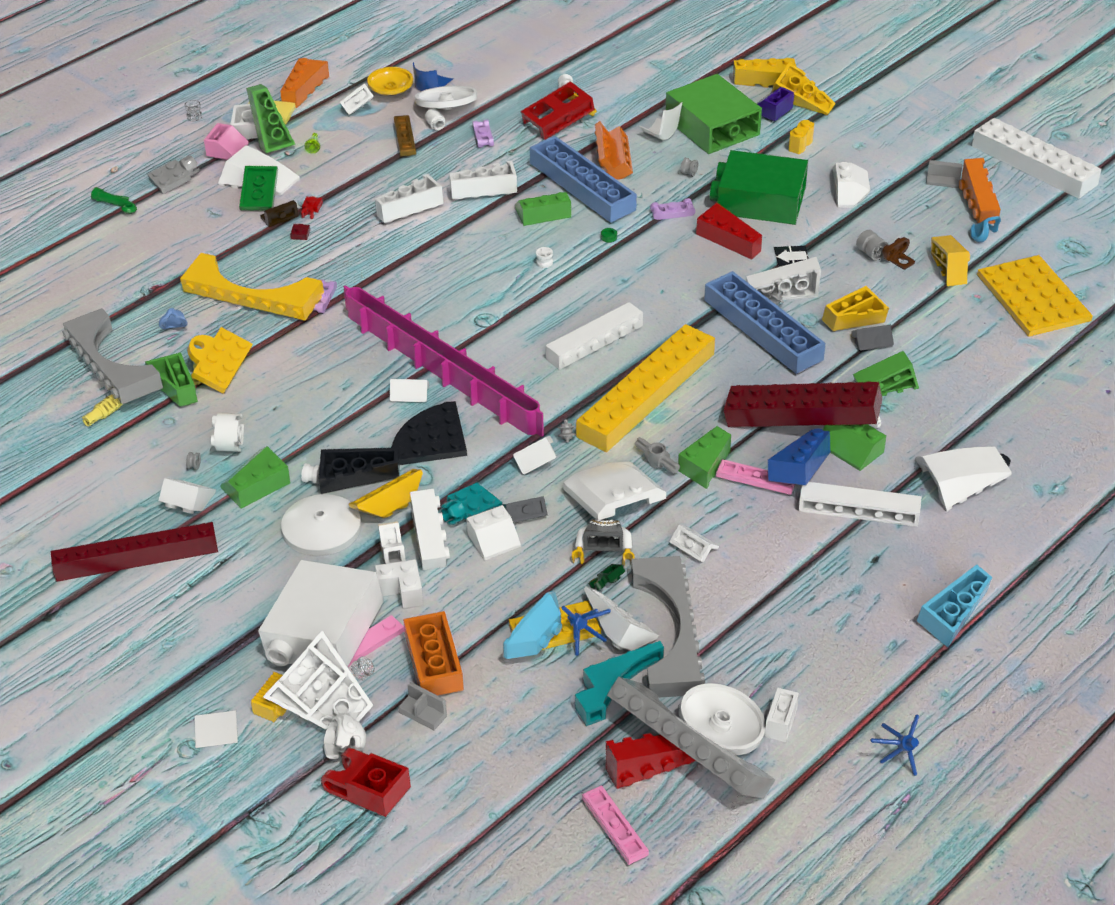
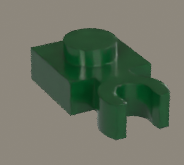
(610, 574)

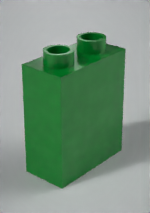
(761, 186)

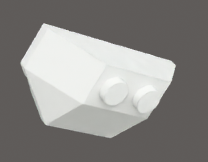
(850, 184)

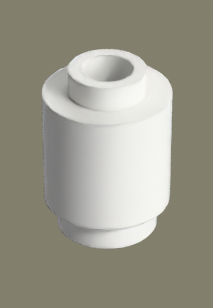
(435, 119)

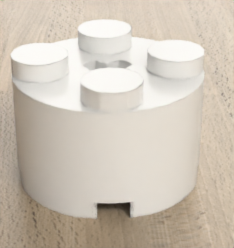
(227, 432)

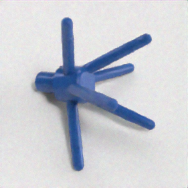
(580, 622)
(904, 743)

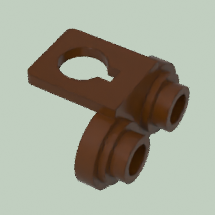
(895, 252)

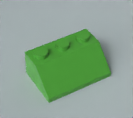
(544, 208)
(856, 443)

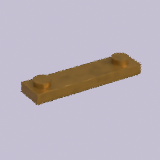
(404, 135)

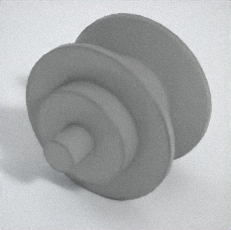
(776, 298)
(566, 430)

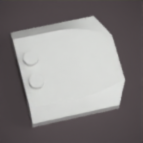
(610, 487)

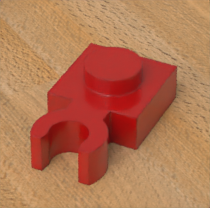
(311, 205)

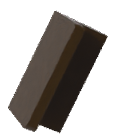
(280, 213)

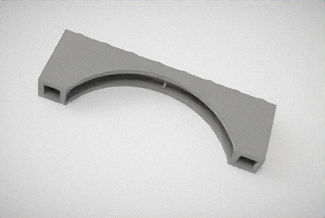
(123, 381)
(680, 667)
(733, 770)

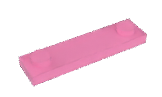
(751, 476)
(378, 636)
(615, 825)

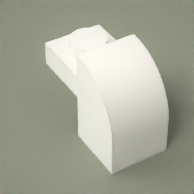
(391, 542)

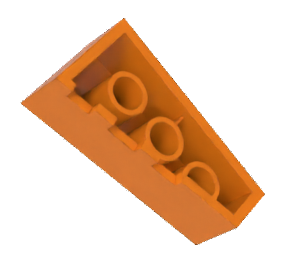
(303, 80)
(978, 190)

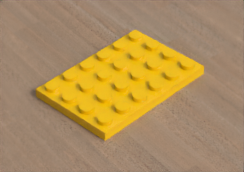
(1034, 295)

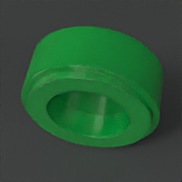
(609, 235)

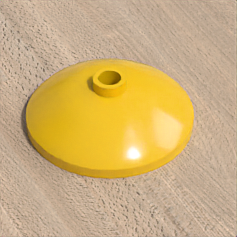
(390, 80)

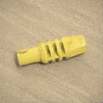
(102, 410)

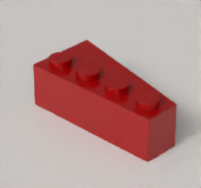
(729, 231)
(642, 758)

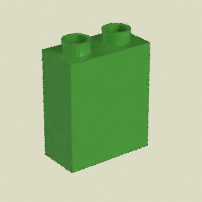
(715, 113)

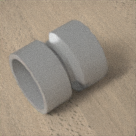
(871, 244)

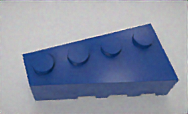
(800, 459)

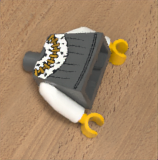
(603, 536)

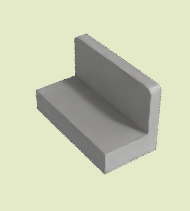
(944, 174)

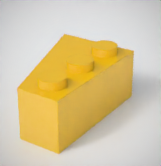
(952, 259)
(855, 310)

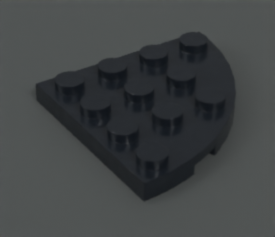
(431, 435)

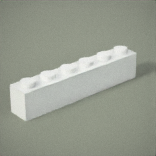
(594, 335)
(860, 503)

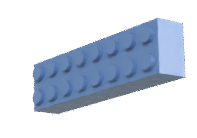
(583, 179)
(764, 322)

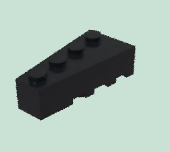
(356, 467)

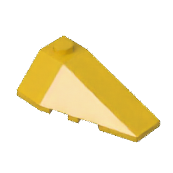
(805, 92)

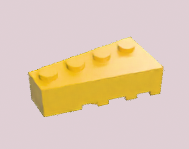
(759, 71)

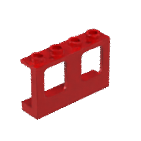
(563, 114)

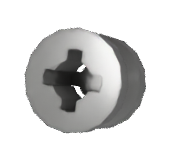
(689, 166)

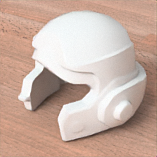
(343, 734)

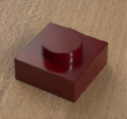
(300, 232)

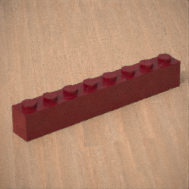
(134, 551)

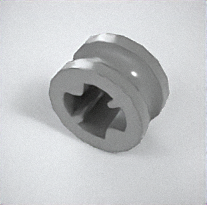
(193, 460)

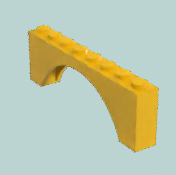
(291, 300)

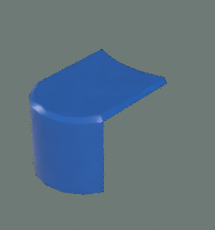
(429, 79)

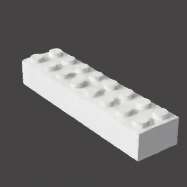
(1036, 158)

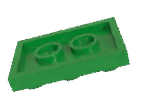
(258, 187)

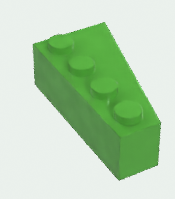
(268, 121)

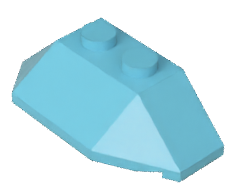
(535, 628)

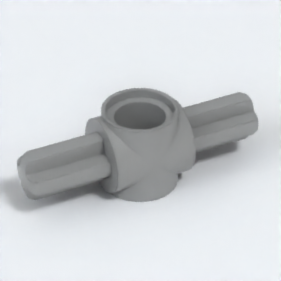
(657, 455)

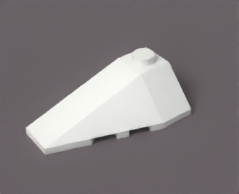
(619, 624)

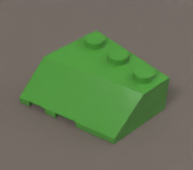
(257, 478)

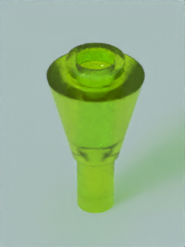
(312, 144)

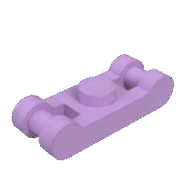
(483, 133)
(672, 209)
(326, 296)

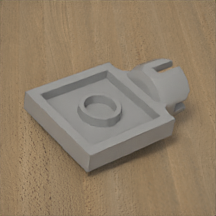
(173, 174)

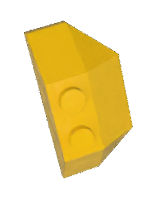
(389, 496)

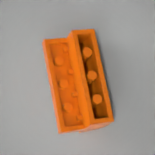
(613, 151)

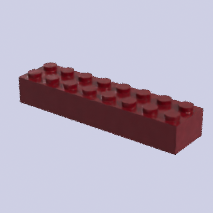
(803, 404)

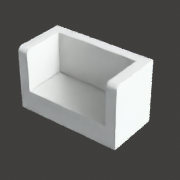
(781, 715)

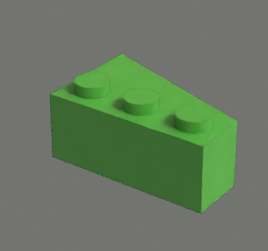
(175, 379)

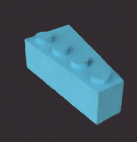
(953, 606)

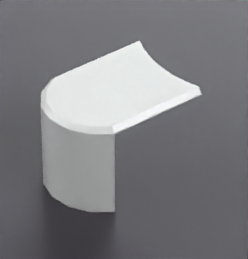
(665, 127)

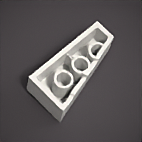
(484, 181)
(409, 199)
(792, 280)
(428, 530)

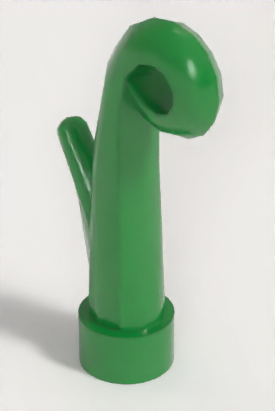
(126, 206)

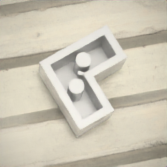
(401, 579)

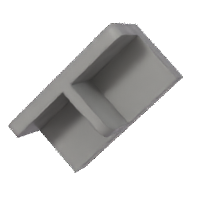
(423, 707)

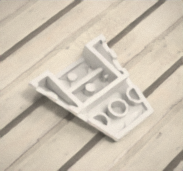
(247, 156)
(964, 472)
(320, 686)

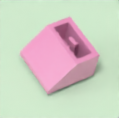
(224, 141)

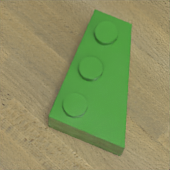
(892, 373)
(704, 456)

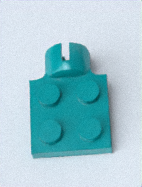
(468, 503)

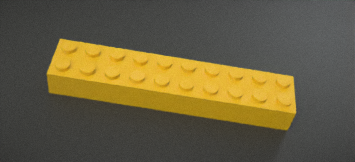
(645, 388)

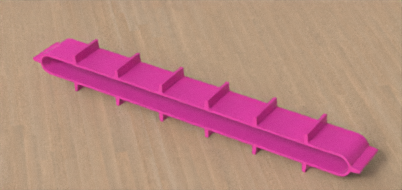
(444, 361)

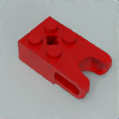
(368, 781)

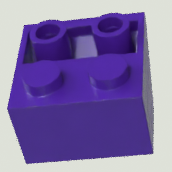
(776, 103)

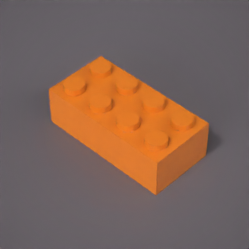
(433, 653)

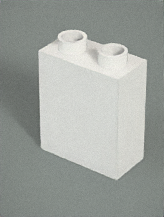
(317, 600)

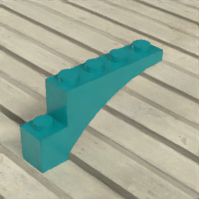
(600, 678)

